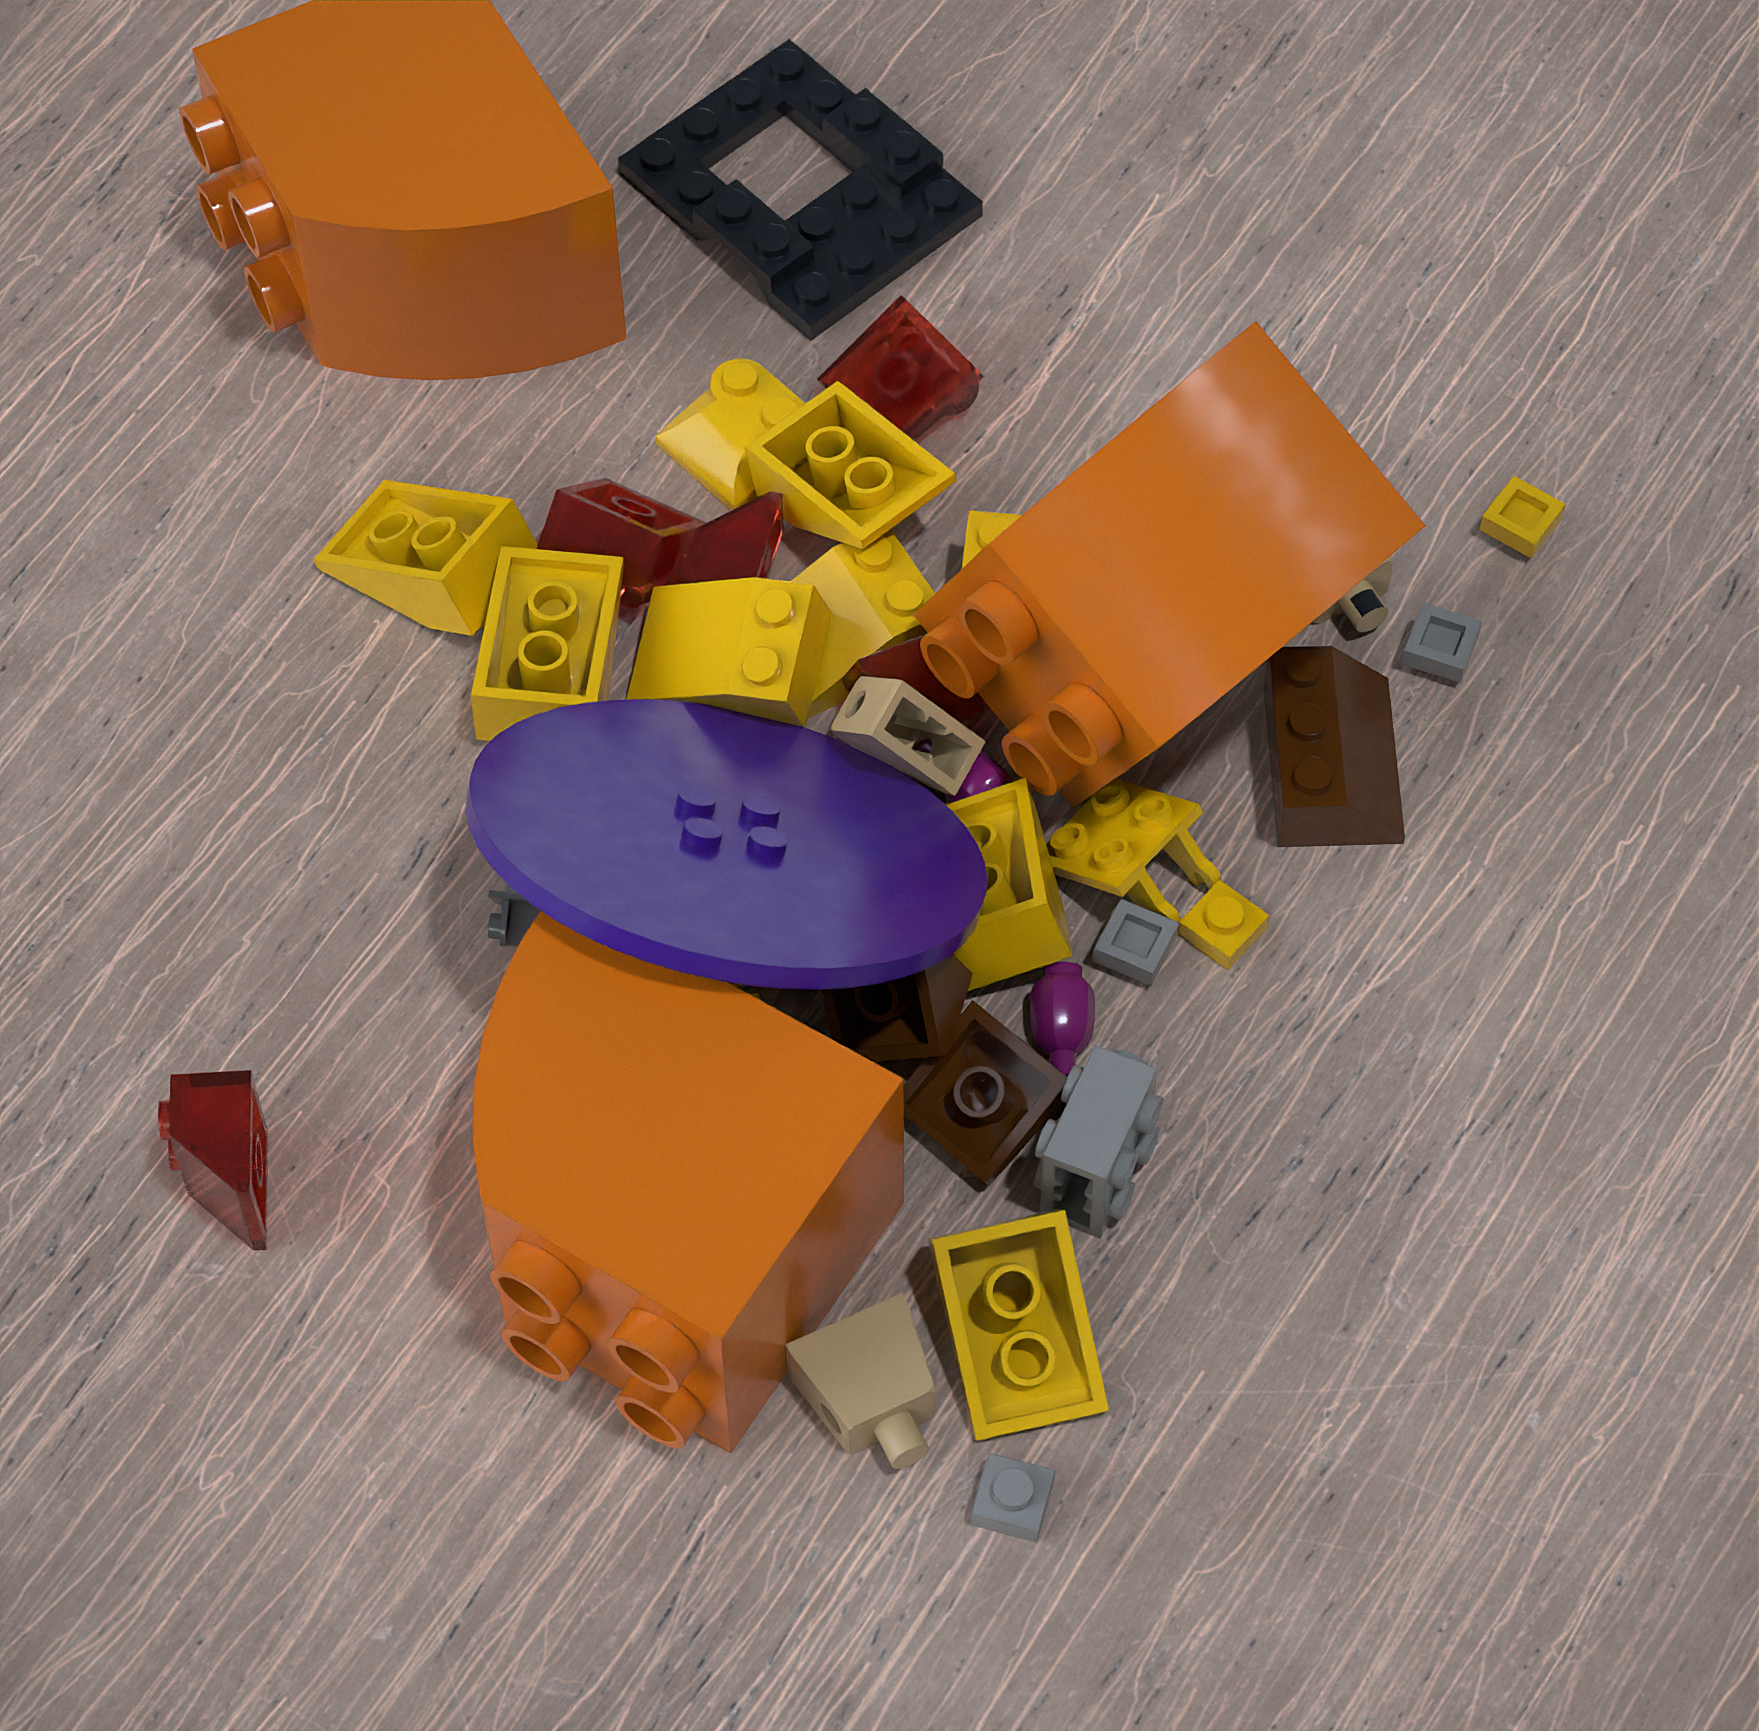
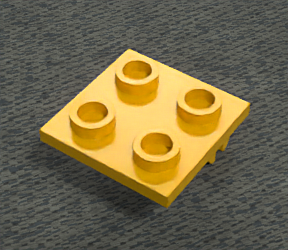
(1120, 834)

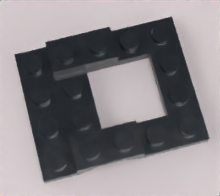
(844, 241)

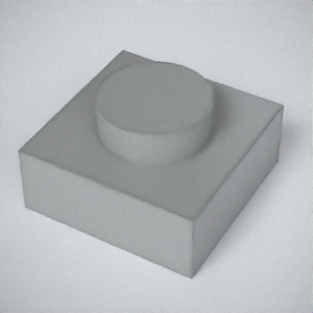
(1441, 642)
(1136, 942)
(1012, 1497)

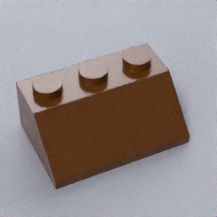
(1331, 750)

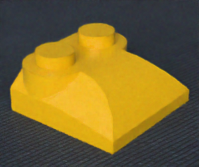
(717, 426)

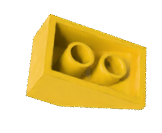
(844, 469)
(427, 552)
(871, 608)
(545, 635)
(734, 646)
(1022, 908)
(1018, 1324)

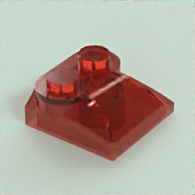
(906, 371)

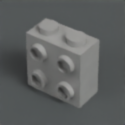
(1098, 1139)

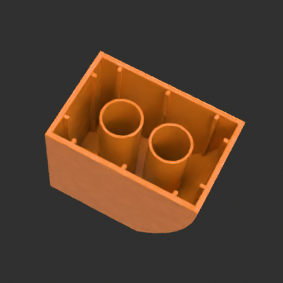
(406, 190)
(1164, 570)
(671, 1179)

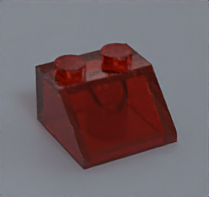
(620, 522)
(220, 1148)

